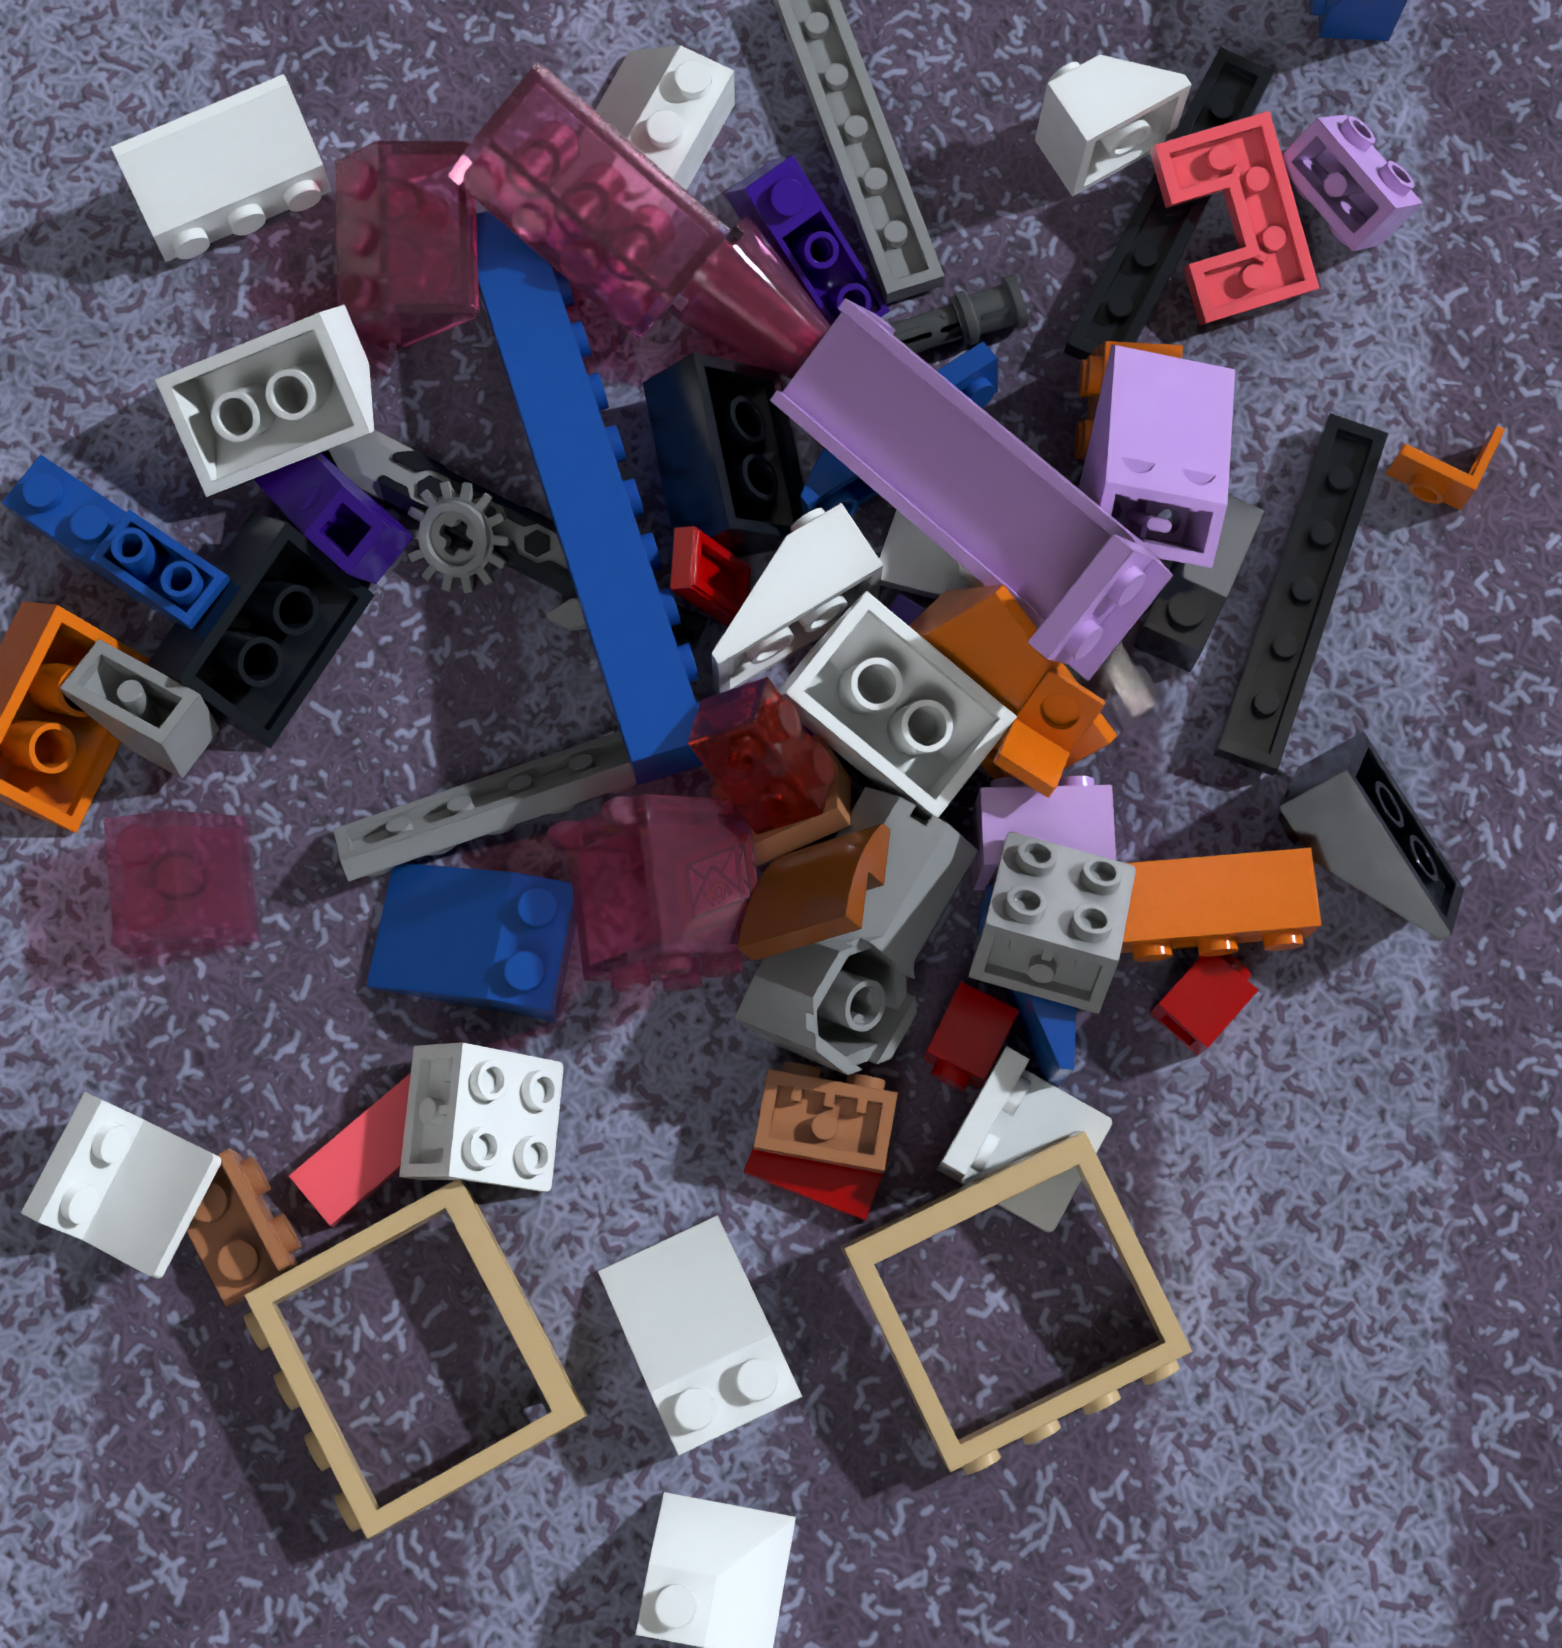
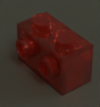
(762, 756)

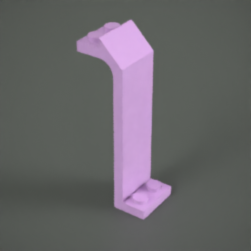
(974, 489)

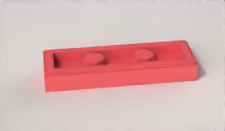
(356, 1158)

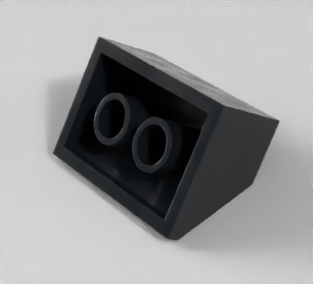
(725, 452)
(266, 630)

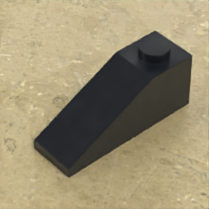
(1196, 594)

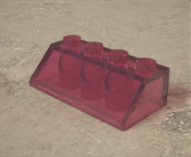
(588, 201)

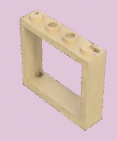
(301, 1390)
(1090, 1392)

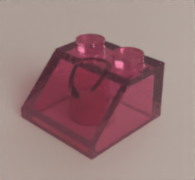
(179, 882)

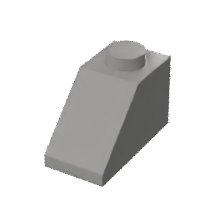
(142, 708)

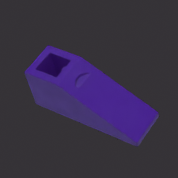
(805, 236)
(337, 516)

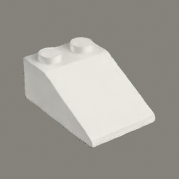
(798, 596)
(699, 1335)

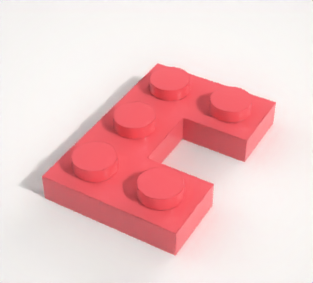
(1251, 172)

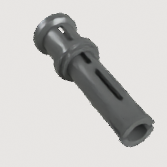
(965, 317)

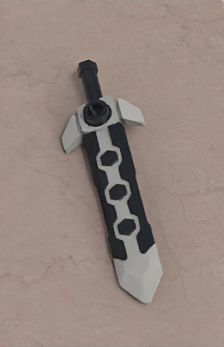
(401, 474)

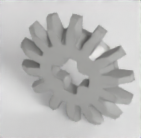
(435, 543)

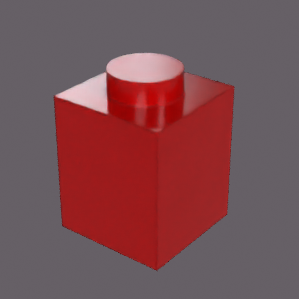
(1205, 1000)
(969, 1038)

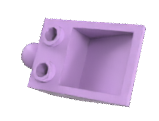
(1160, 447)

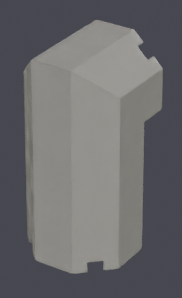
(848, 993)

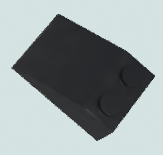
(1370, 835)

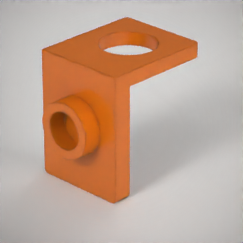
(1438, 481)
(1036, 747)

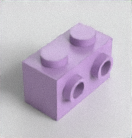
(1350, 181)

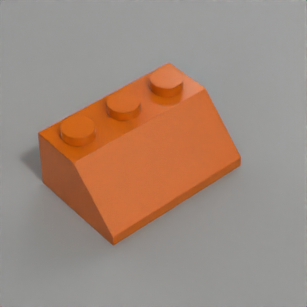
(988, 640)
(48, 744)
(1222, 903)

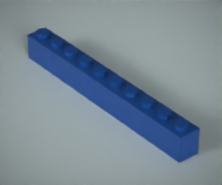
(590, 502)

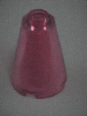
(752, 303)

